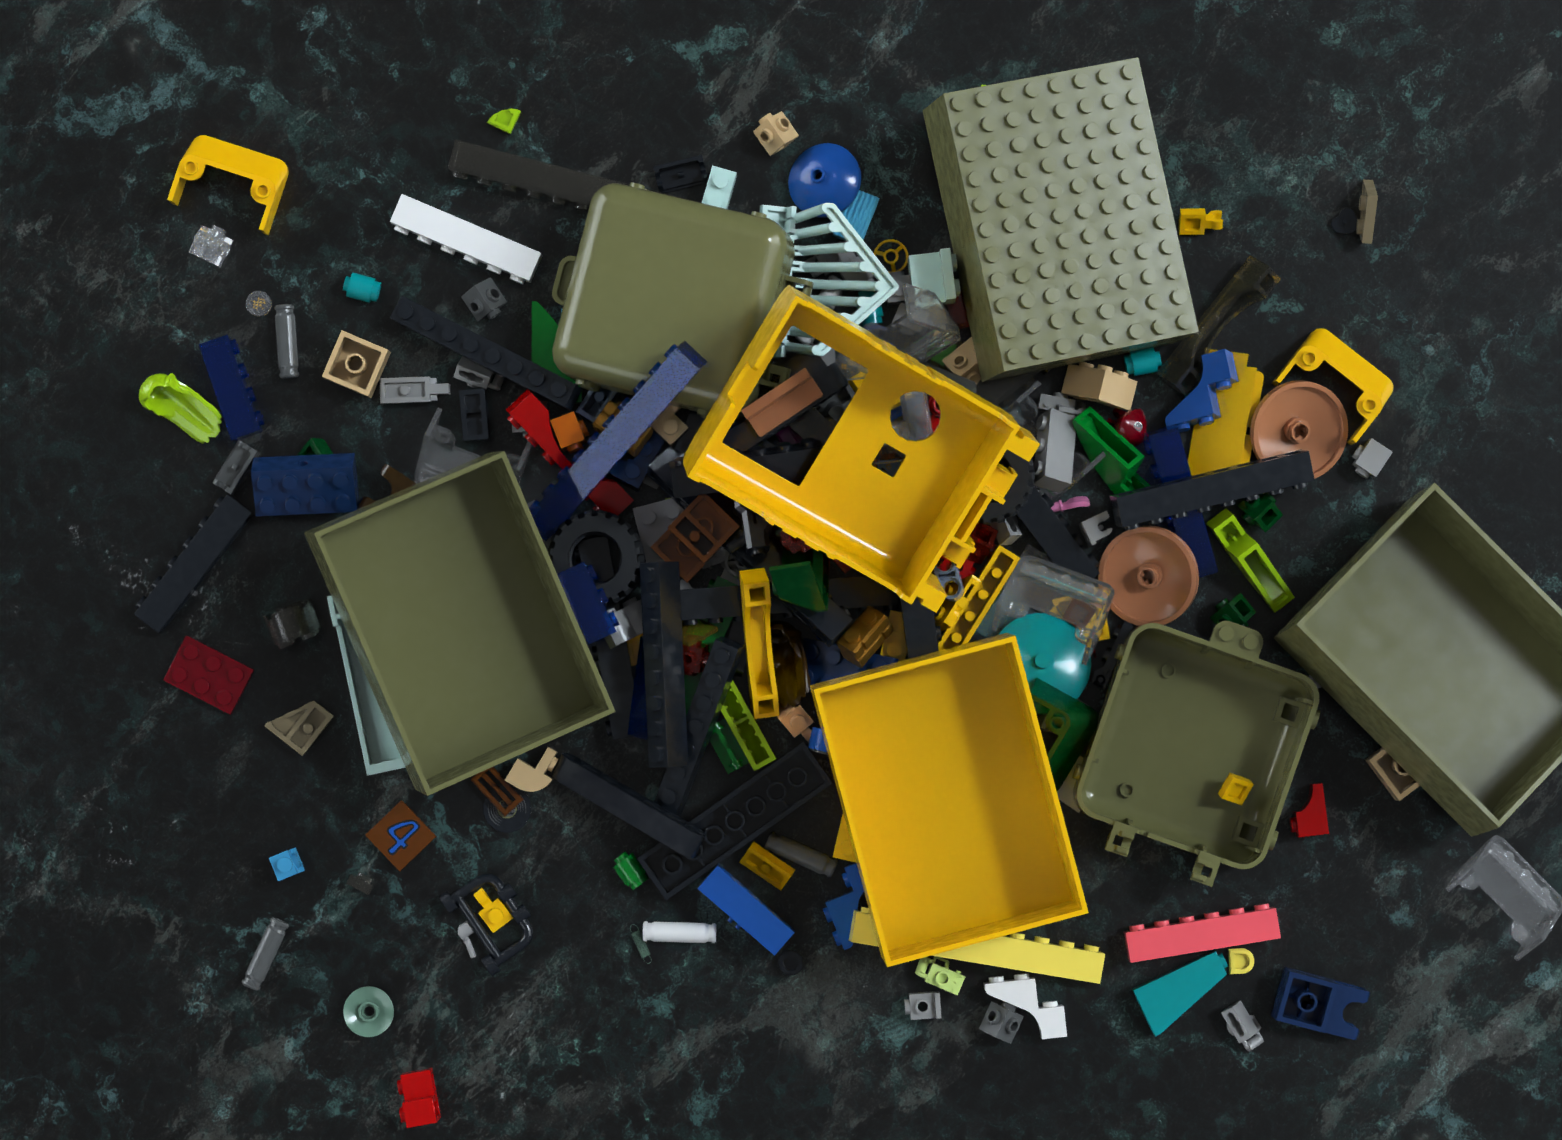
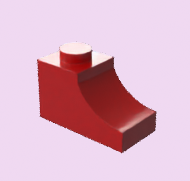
(1312, 817)

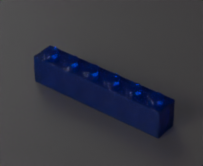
(1171, 464)

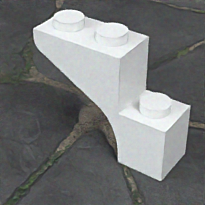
(1023, 994)

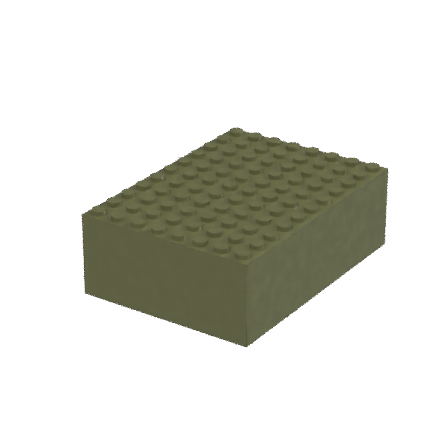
(1059, 219)
(460, 622)
(1442, 659)

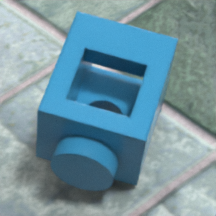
(286, 864)

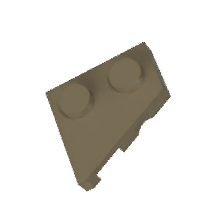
(1368, 207)
(301, 726)

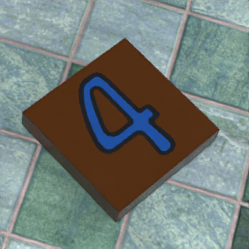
(400, 835)

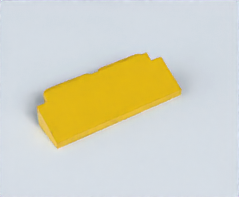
(1226, 439)

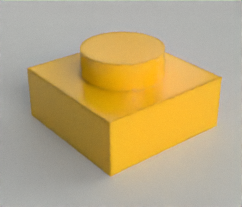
(1235, 789)

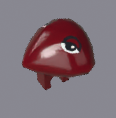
(1130, 425)

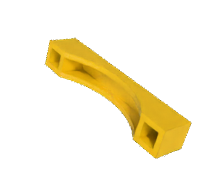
(758, 645)

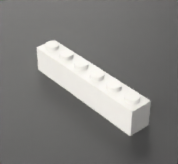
(465, 238)

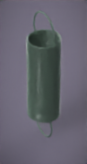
(641, 945)

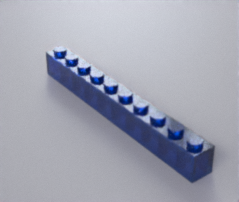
(617, 438)

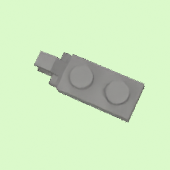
(411, 390)

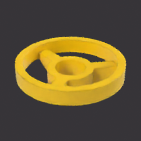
(896, 251)

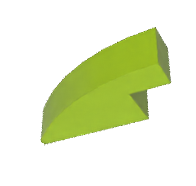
(1250, 560)

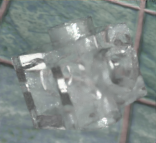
(211, 245)

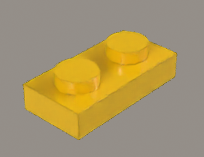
(767, 866)

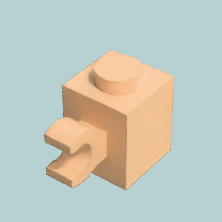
(796, 721)

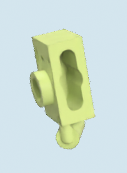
(939, 975)

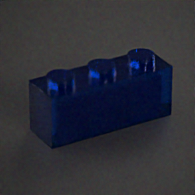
(588, 602)

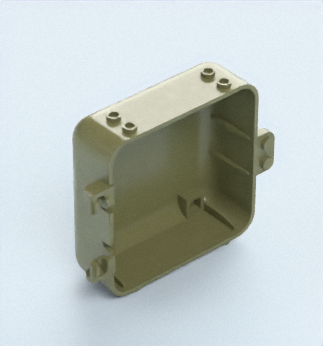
(665, 275)
(1176, 728)

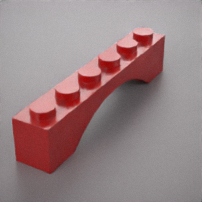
(534, 419)

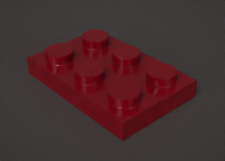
(208, 675)

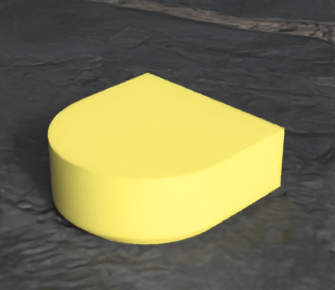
(1240, 960)

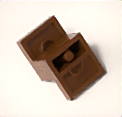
(695, 536)

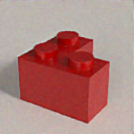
(420, 1098)

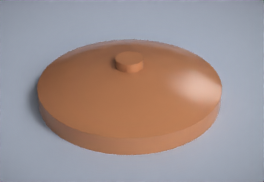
(1298, 418)
(1150, 575)

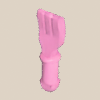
(1079, 501)

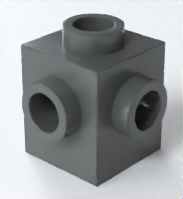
(484, 300)
(1001, 1021)

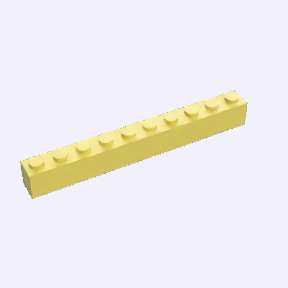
(1010, 952)

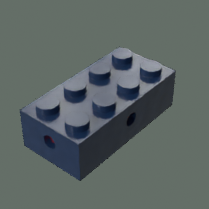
(305, 484)

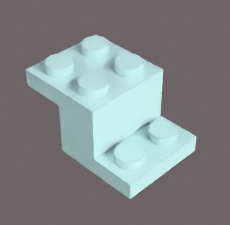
(935, 273)

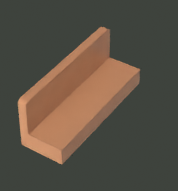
(782, 402)

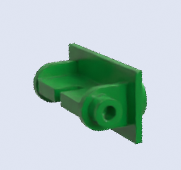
(727, 747)

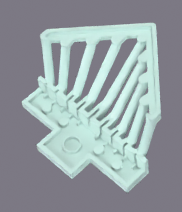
(885, 286)

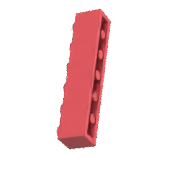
(1202, 934)

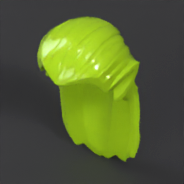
(181, 406)

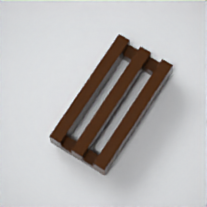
(511, 805)

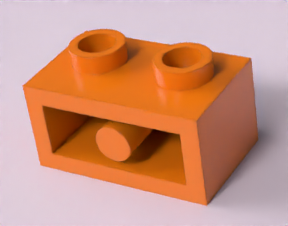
(570, 432)

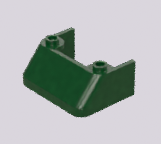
(802, 578)
(1068, 719)

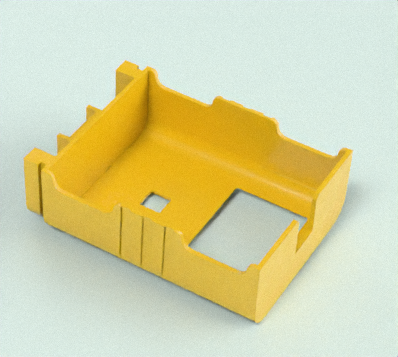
(845, 505)

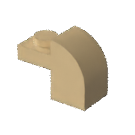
(530, 778)

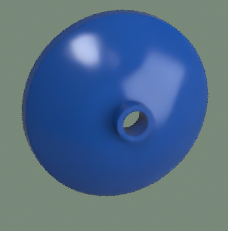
(838, 182)

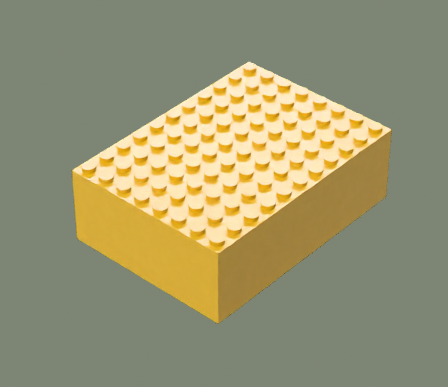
(949, 799)

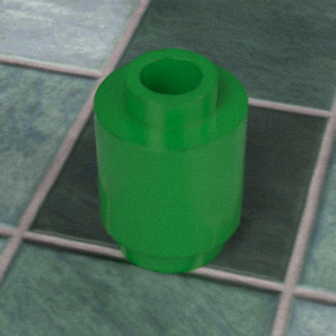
(630, 870)

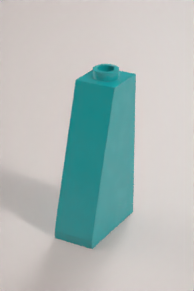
(1175, 991)

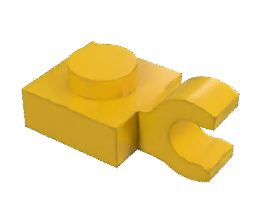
(1195, 221)
(494, 912)

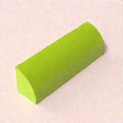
(746, 729)

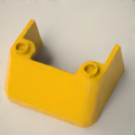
(267, 172)
(1326, 347)

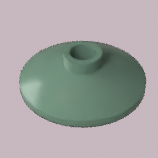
(359, 1021)

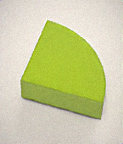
(505, 119)

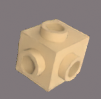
(775, 132)

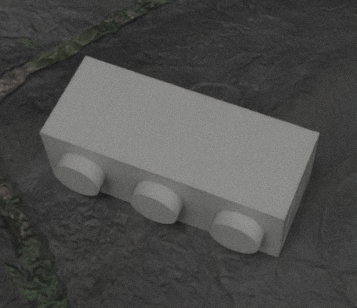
(1056, 450)

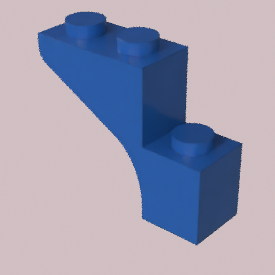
(1202, 403)
(841, 908)

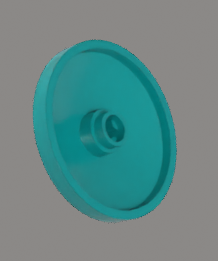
(1050, 654)

